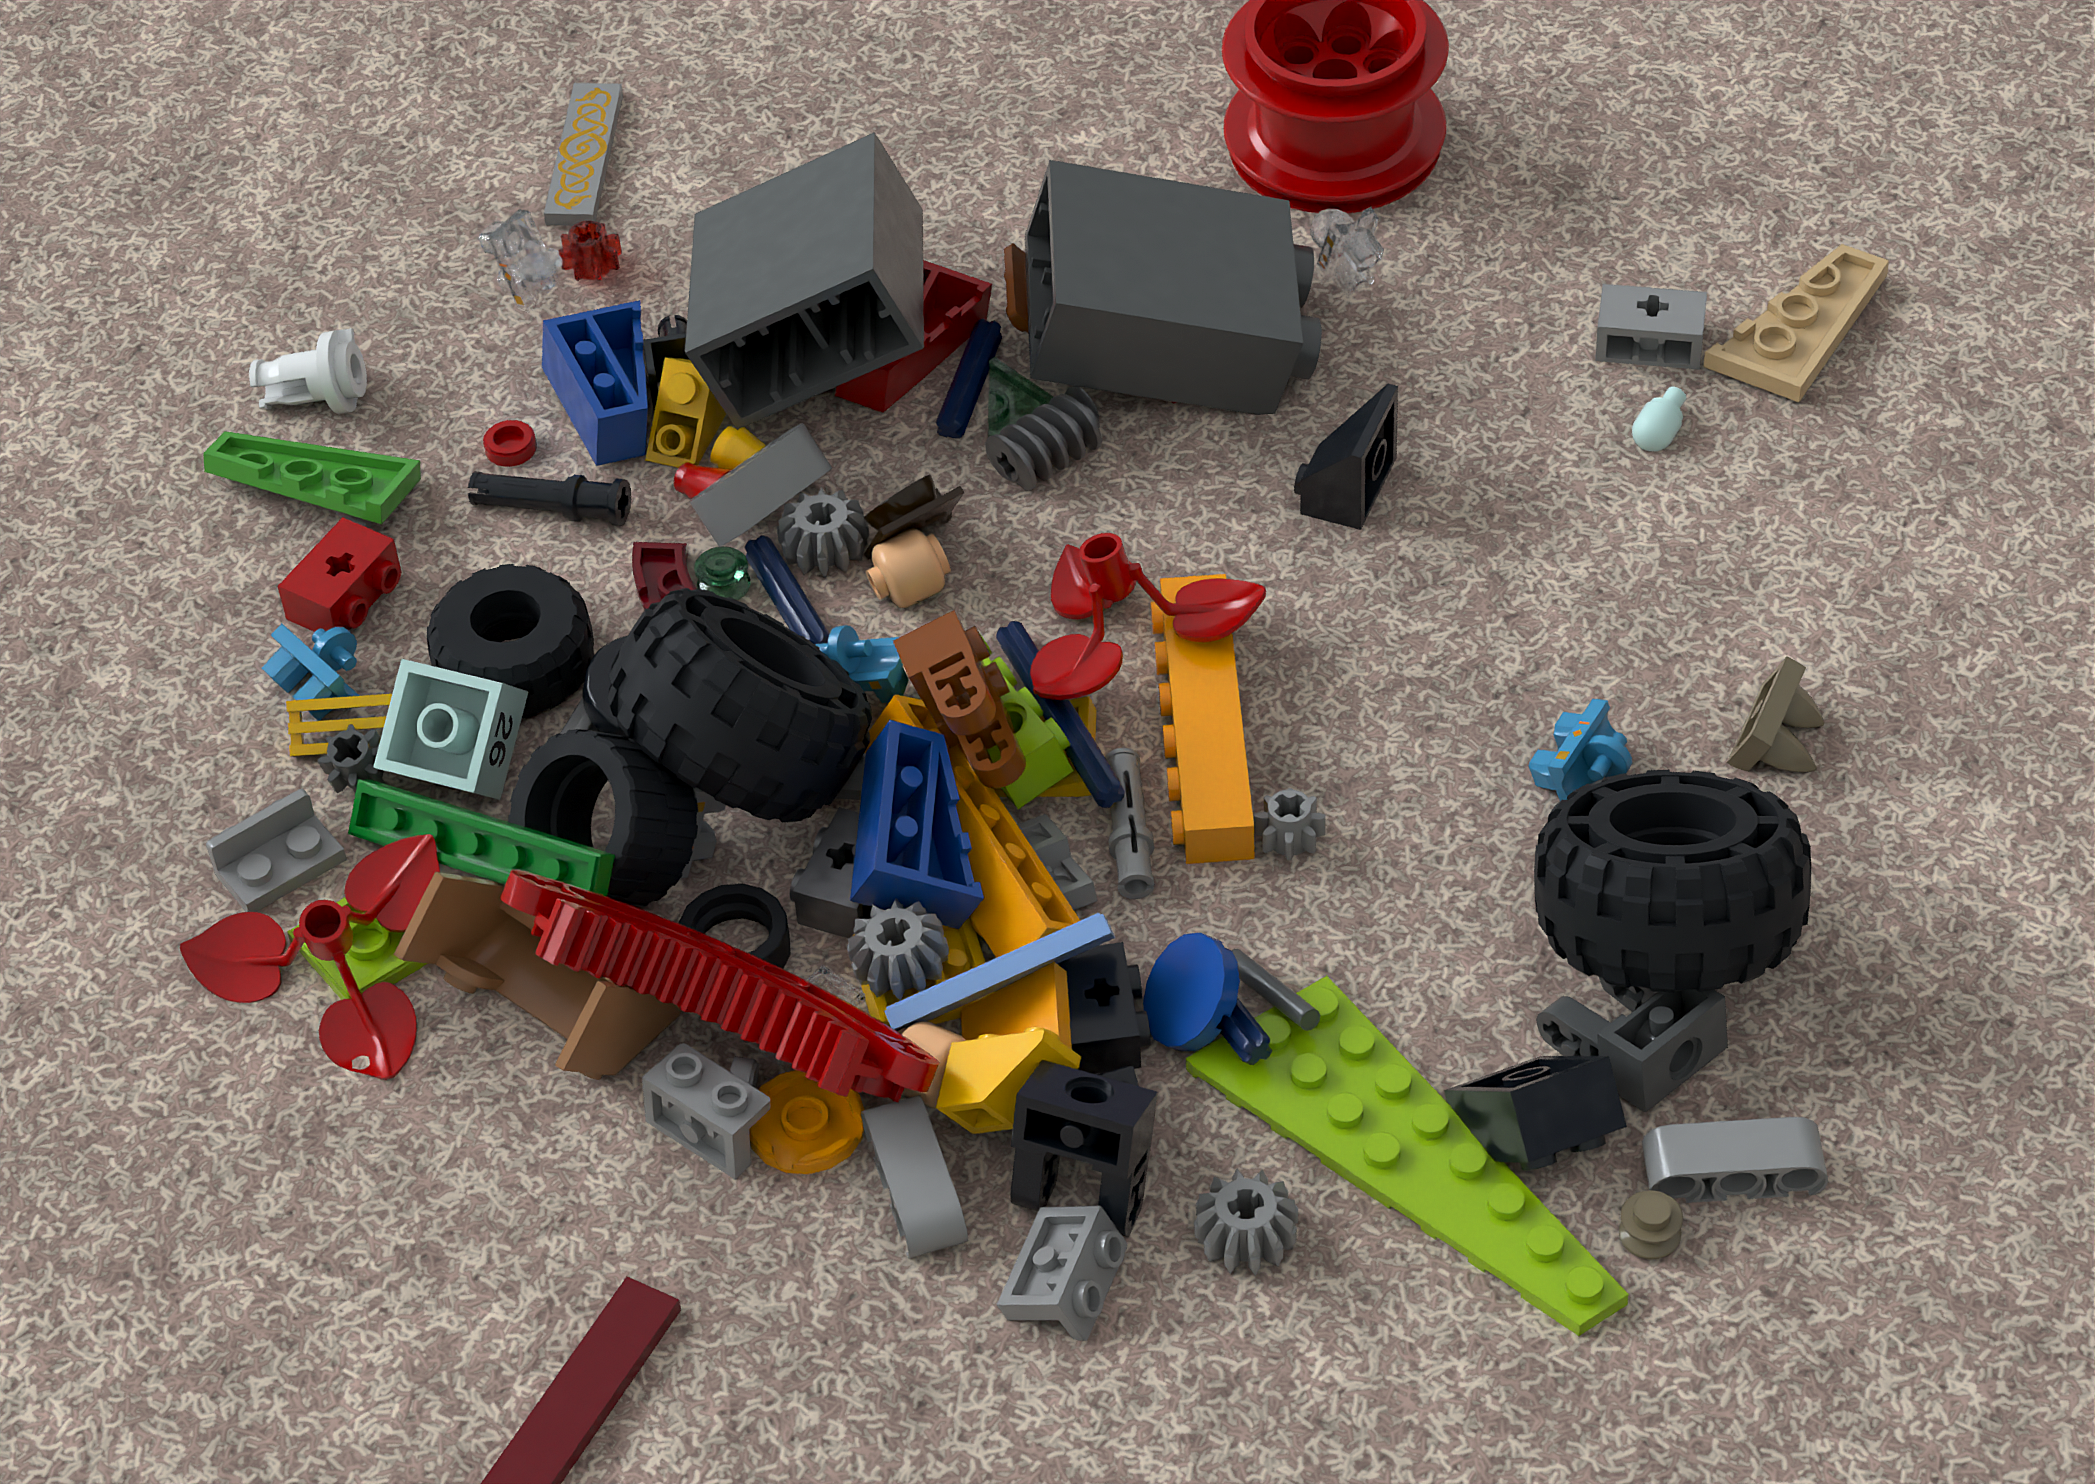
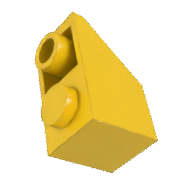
(683, 416)
(990, 1071)

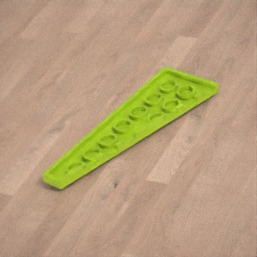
(1400, 1142)

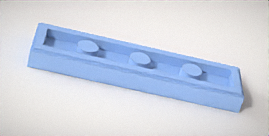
(1000, 972)

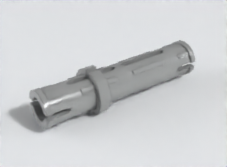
(1132, 860)

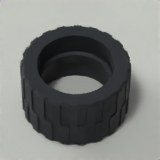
(652, 808)

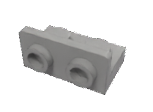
(274, 852)
(703, 1108)
(1065, 1268)

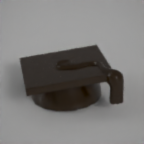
(913, 507)

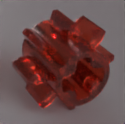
(590, 250)

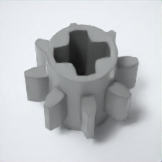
(1289, 823)

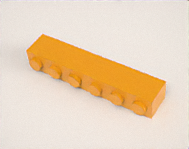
(1204, 739)
(1017, 889)

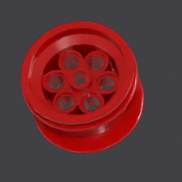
(1335, 99)

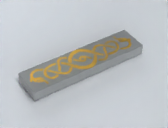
(583, 153)

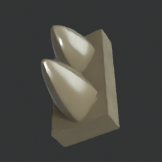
(1763, 734)

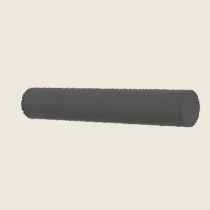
(1276, 992)

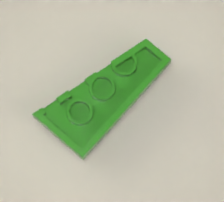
(325, 476)

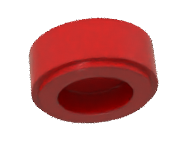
(510, 443)

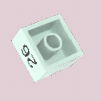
(450, 729)

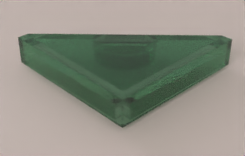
(1010, 396)

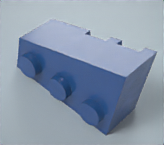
(600, 378)

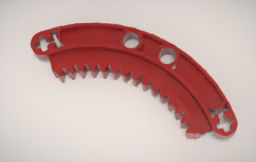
(722, 985)

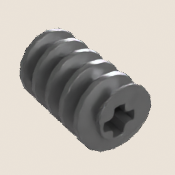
(1046, 438)

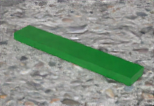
(475, 840)

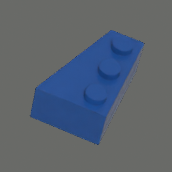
(911, 829)

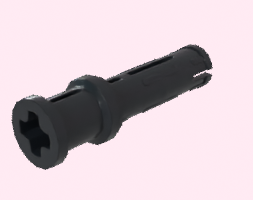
(572, 497)

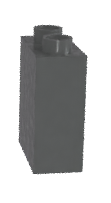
(806, 282)
(1167, 290)

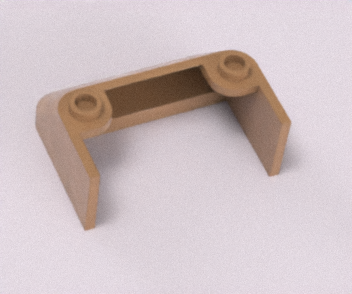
(491, 947)

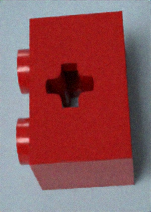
(340, 578)

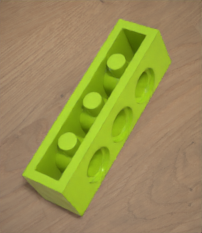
(1039, 741)

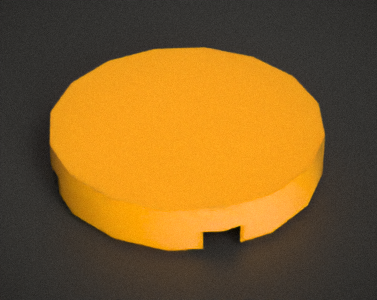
(810, 1137)

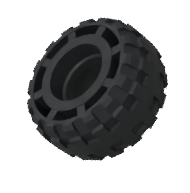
(739, 705)
(1672, 880)

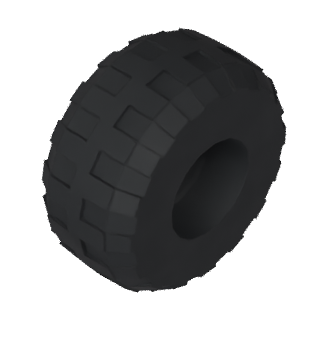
(510, 605)

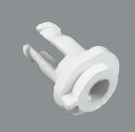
(329, 373)

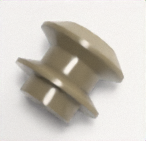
(1650, 1224)

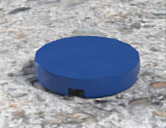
(1191, 991)

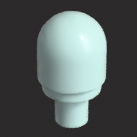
(1659, 421)

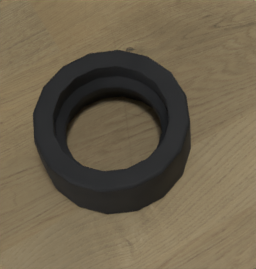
(743, 902)

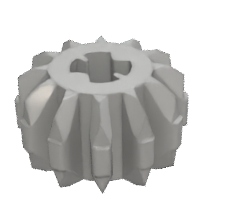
(823, 531)
(898, 949)
(1246, 1221)

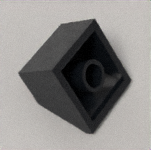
(1541, 1108)

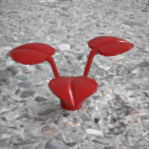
(1103, 575)
(244, 953)

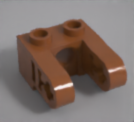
(963, 695)

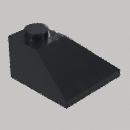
(1351, 464)

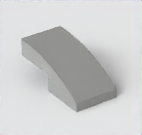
(1055, 855)

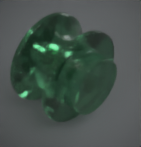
(723, 572)

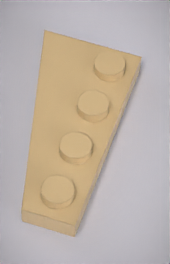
(1801, 328)

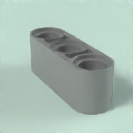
(760, 484)
(1735, 1158)
(916, 1176)

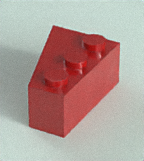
(950, 311)

